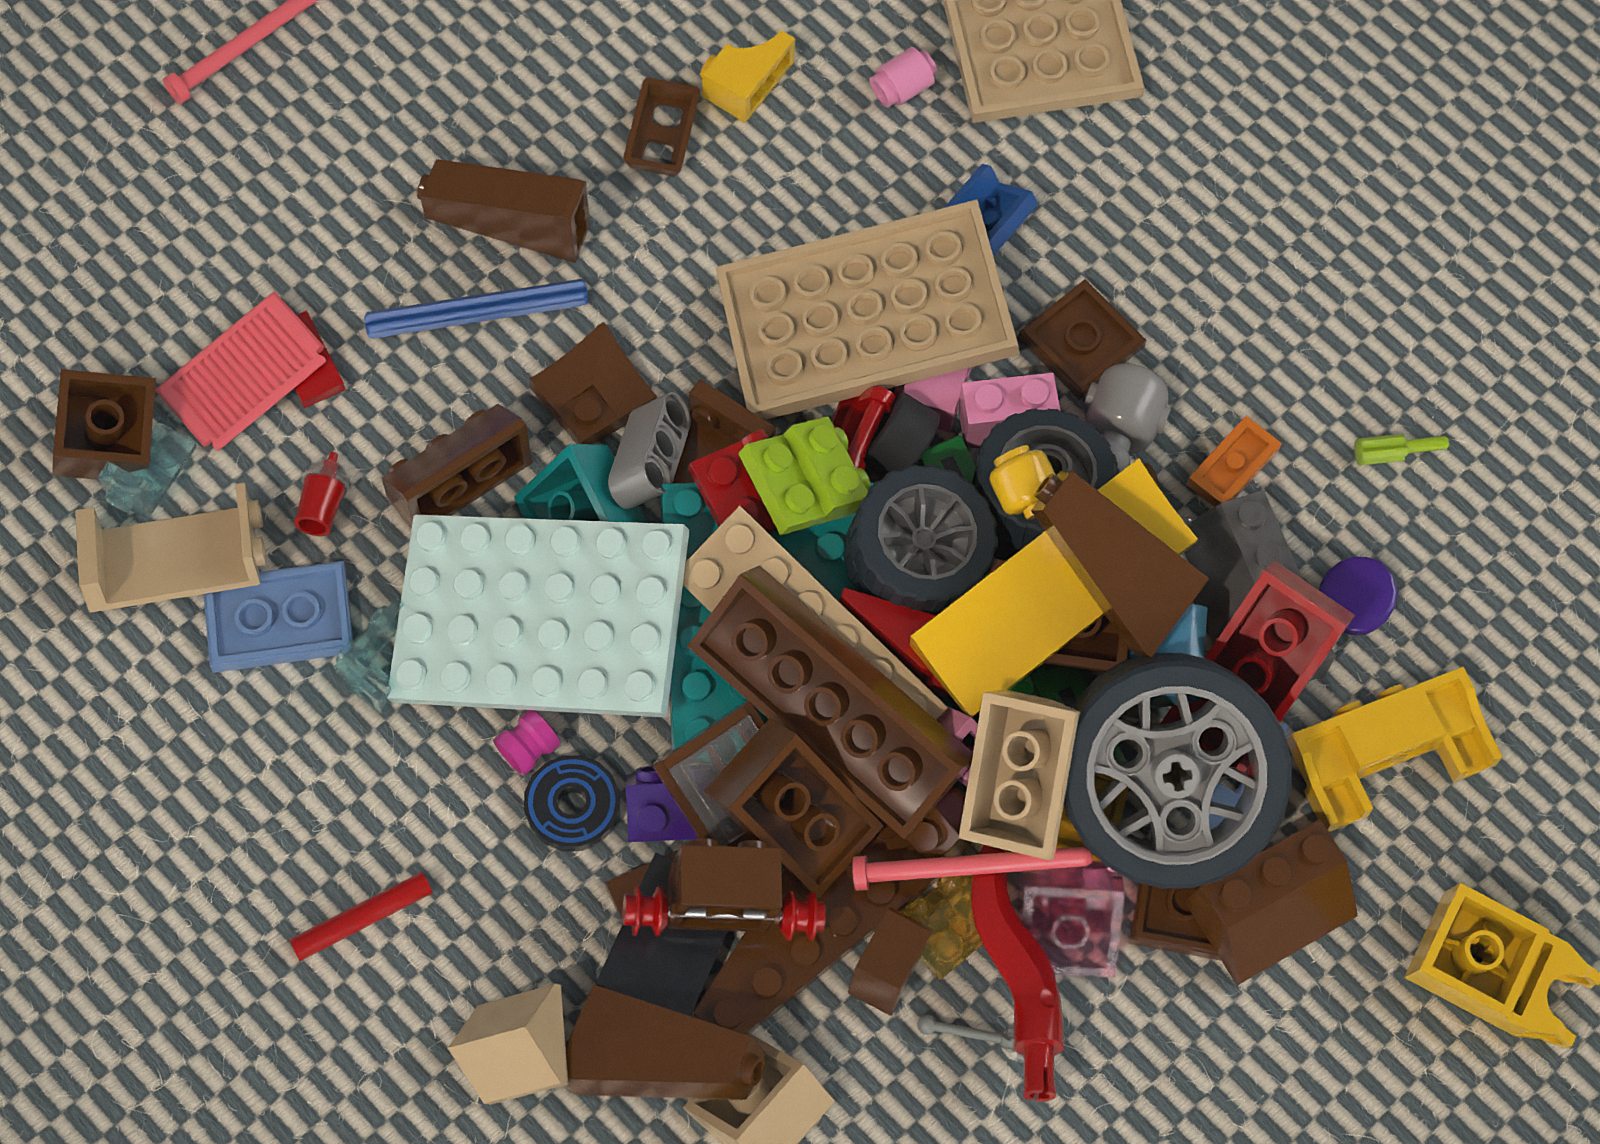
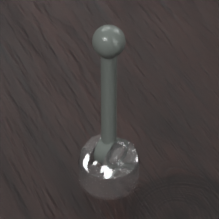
(927, 1025)

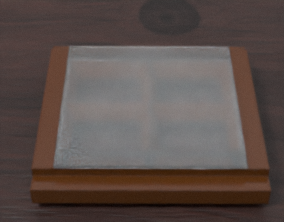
(698, 762)

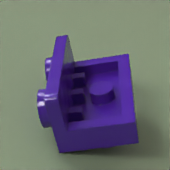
(652, 811)

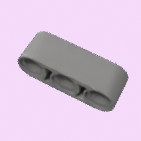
(649, 450)

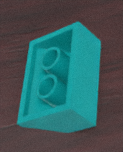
(575, 488)

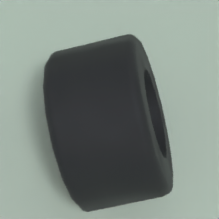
(902, 435)

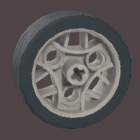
(1192, 853)

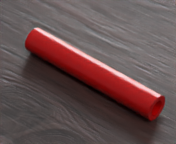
(360, 916)

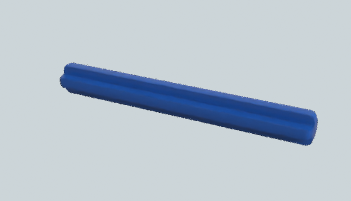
(476, 308)

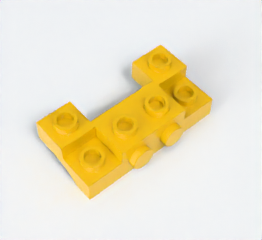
(1385, 733)

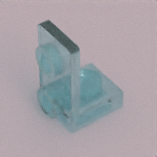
(371, 682)

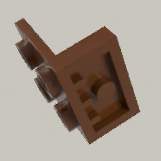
(715, 425)

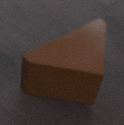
(889, 961)

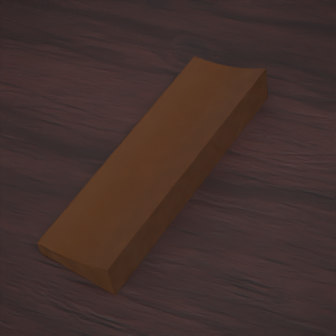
(832, 699)

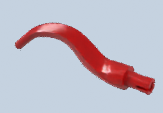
(1028, 976)

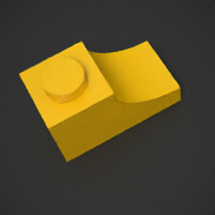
(745, 76)

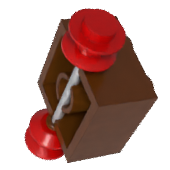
(724, 891)

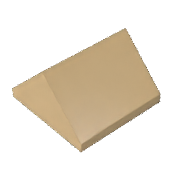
(514, 1045)

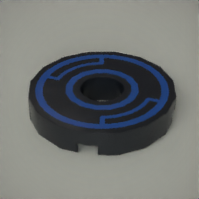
(567, 776)

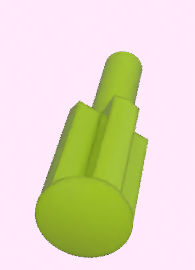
(1394, 448)

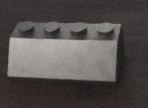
(1233, 551)

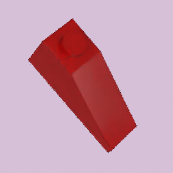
(893, 628)

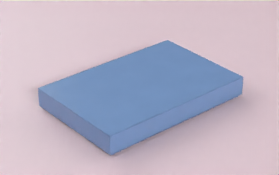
(283, 620)

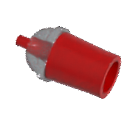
(321, 496)

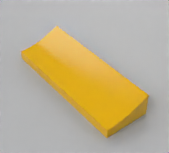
(1032, 603)

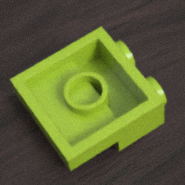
(806, 475)

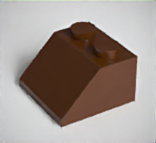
(102, 422)

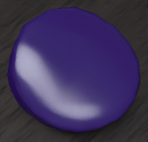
(1364, 589)

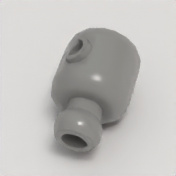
(1128, 409)

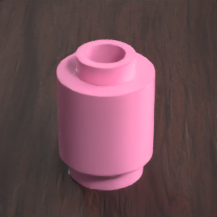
(903, 77)

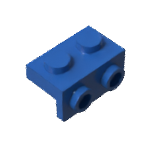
(1000, 204)

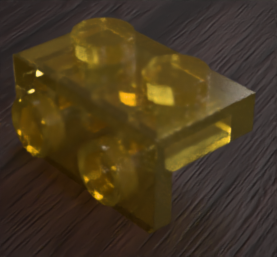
(950, 916)

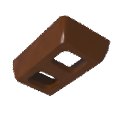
(643, 131)

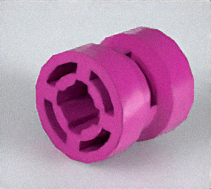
(527, 742)

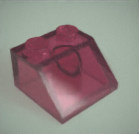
(1075, 916)

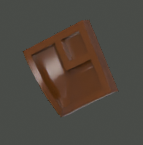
(592, 388)

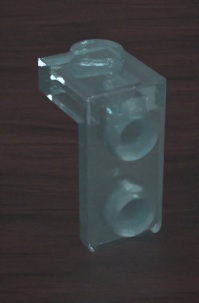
(144, 489)

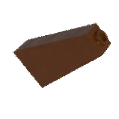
(509, 206)
(1121, 563)
(655, 1052)

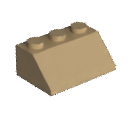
(1019, 773)

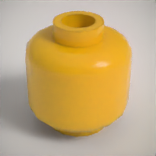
(1018, 477)

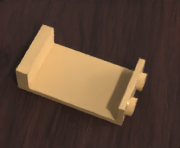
(169, 555)

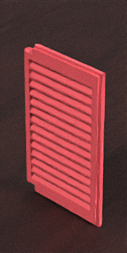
(243, 373)

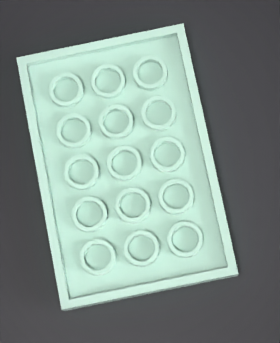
(539, 614)

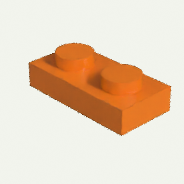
(1234, 463)

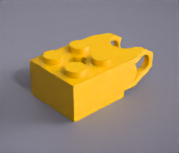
(1515, 966)

